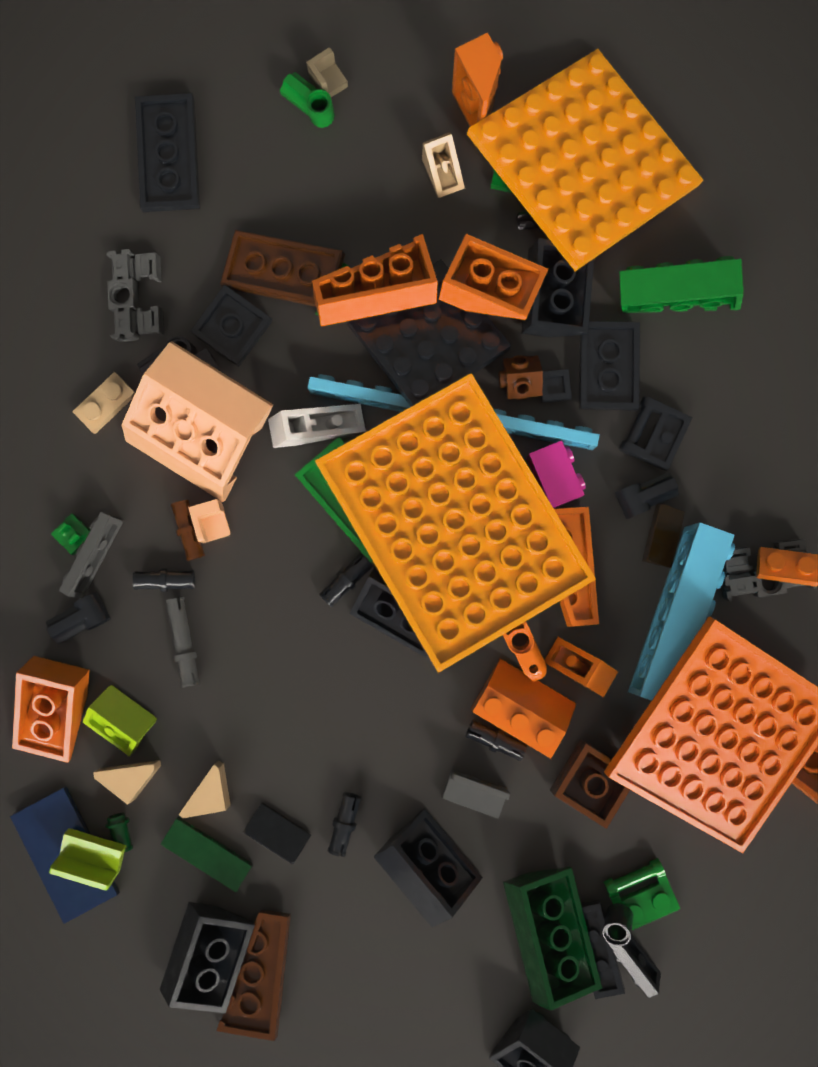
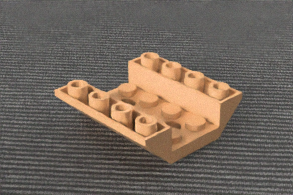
(198, 407)

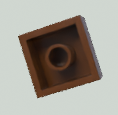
(587, 787)

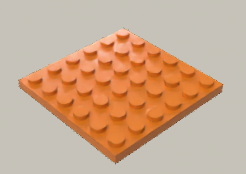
(721, 737)

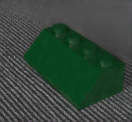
(552, 936)

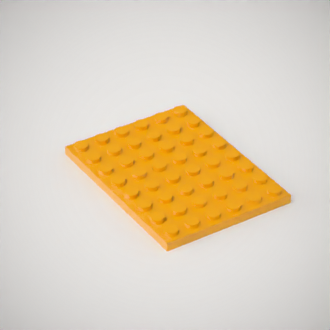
(455, 522)

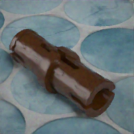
(186, 530)

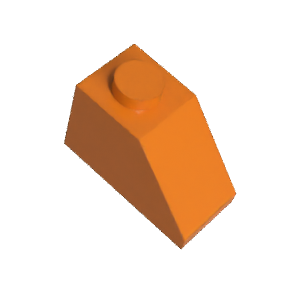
(581, 666)

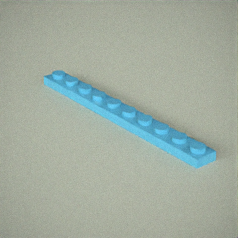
(522, 426)

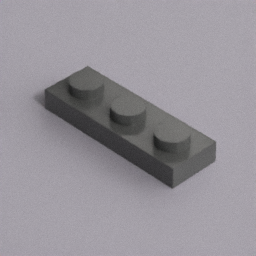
(90, 555)

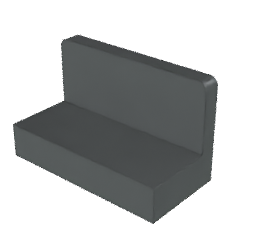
(475, 793)

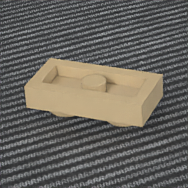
(104, 402)

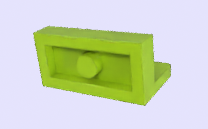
(119, 720)
(88, 859)

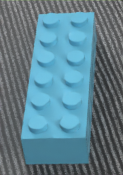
(683, 604)

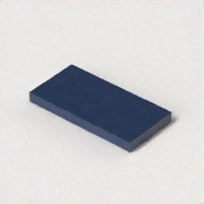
(42, 832)

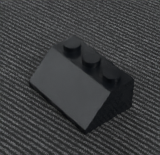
(563, 298)
(380, 610)
(428, 868)
(206, 959)

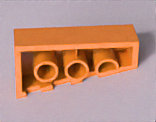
(378, 285)

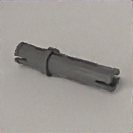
(182, 641)

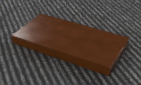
(277, 266)

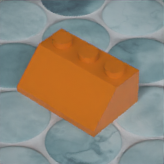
(476, 77)
(524, 708)

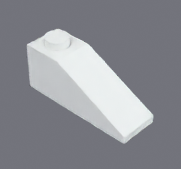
(315, 424)

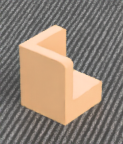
(209, 521)

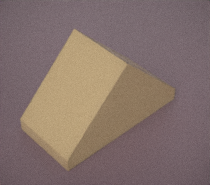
(442, 165)
(127, 780)
(210, 795)

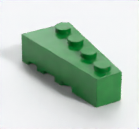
(682, 286)

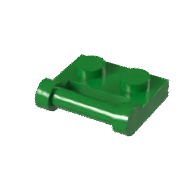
(648, 902)

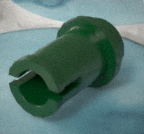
(119, 830)

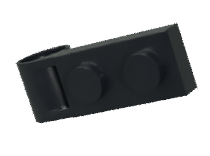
(627, 950)

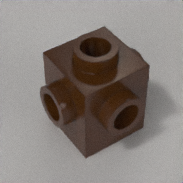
(521, 377)

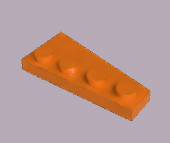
(582, 605)

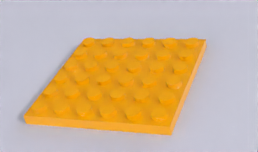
(585, 158)

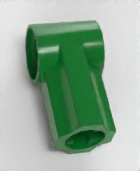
(308, 98)

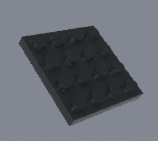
(430, 344)

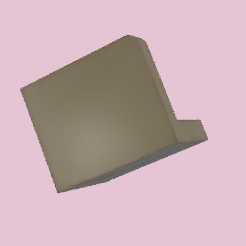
(325, 73)

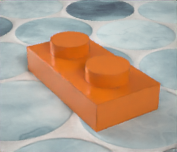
(787, 566)

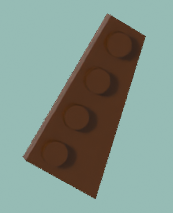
(259, 986)

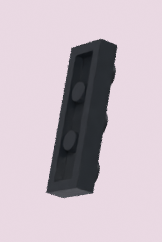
(604, 957)

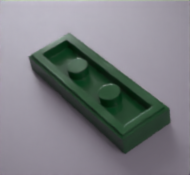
(206, 854)

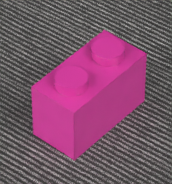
(555, 474)

